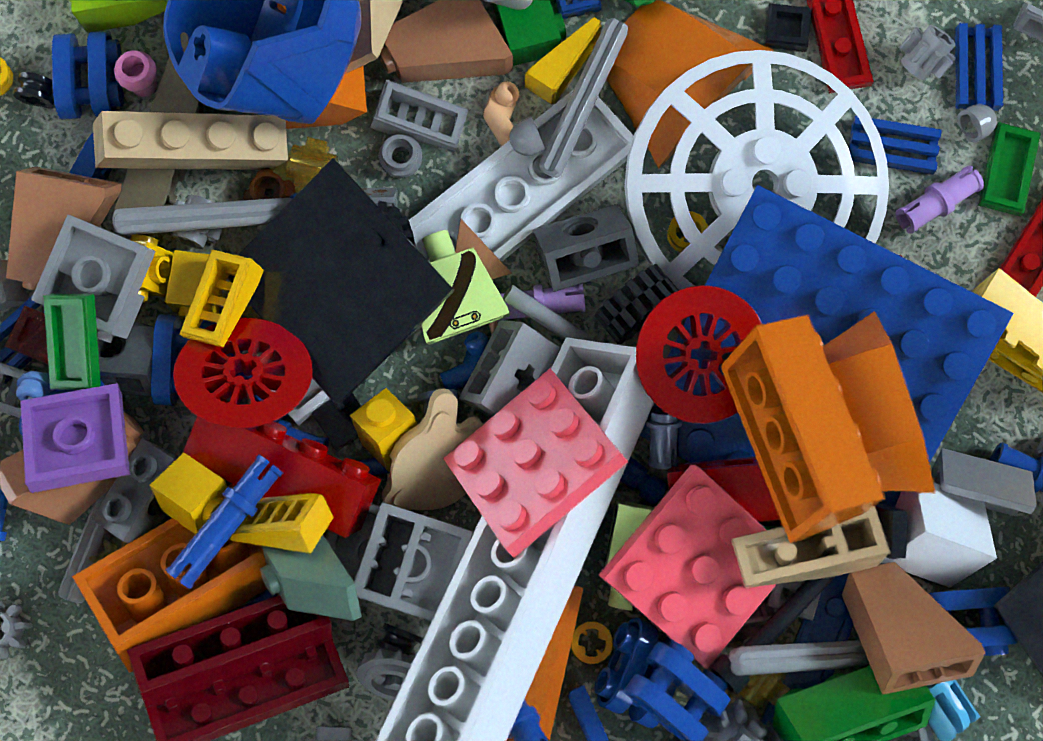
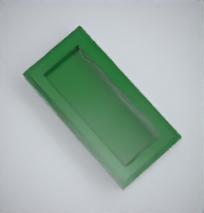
(1009, 169)
(72, 341)

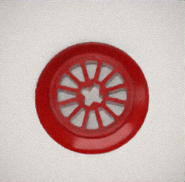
(281, 367)
(661, 388)

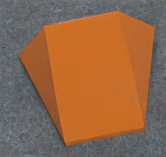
(659, 49)
(881, 405)

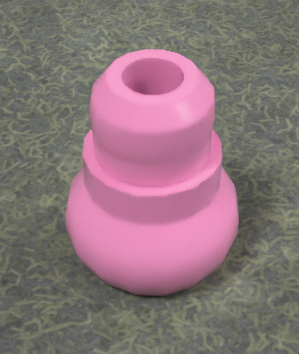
(136, 73)

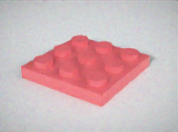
(534, 462)
(685, 569)

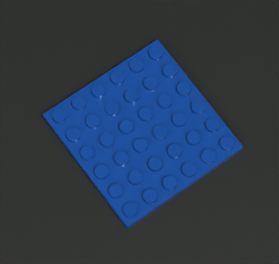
(803, 265)

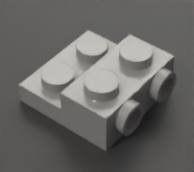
(99, 264)

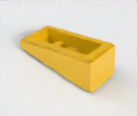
(557, 69)
(213, 279)
(301, 525)

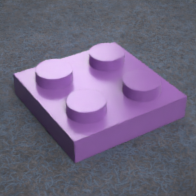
(74, 438)

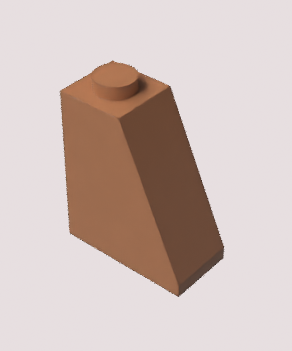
(446, 43)
(39, 211)
(61, 503)
(907, 631)

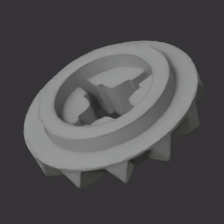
(384, 672)

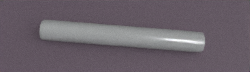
(543, 315)

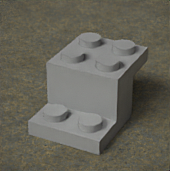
(402, 559)

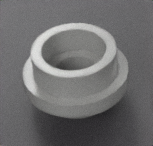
(400, 143)

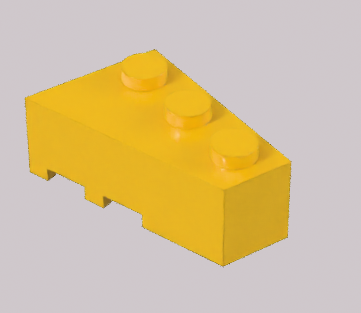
(1021, 343)

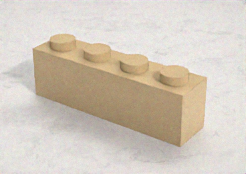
(188, 141)

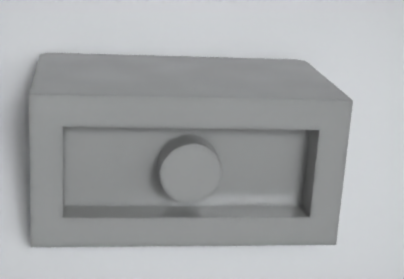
(995, 484)

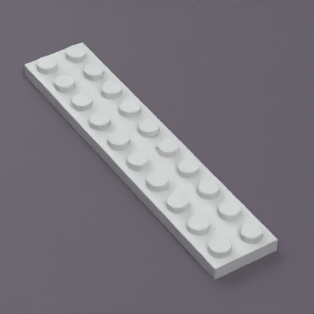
(511, 196)

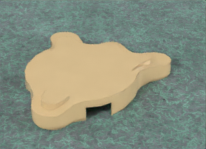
(418, 472)

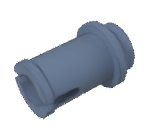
(663, 439)

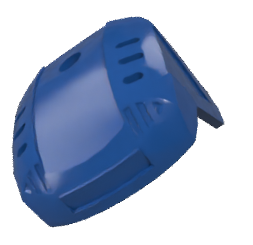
(261, 58)

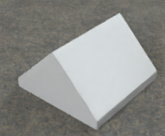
(945, 536)

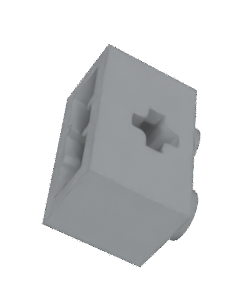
(508, 366)

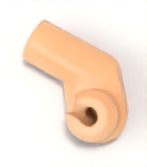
(500, 109)

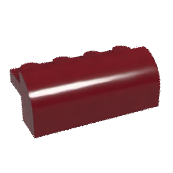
(236, 670)

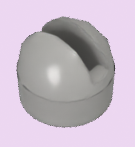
(982, 118)
(526, 138)

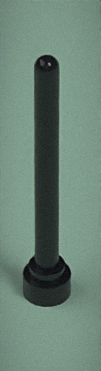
(771, 630)

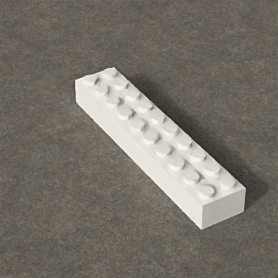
(504, 607)

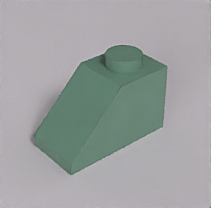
(311, 581)

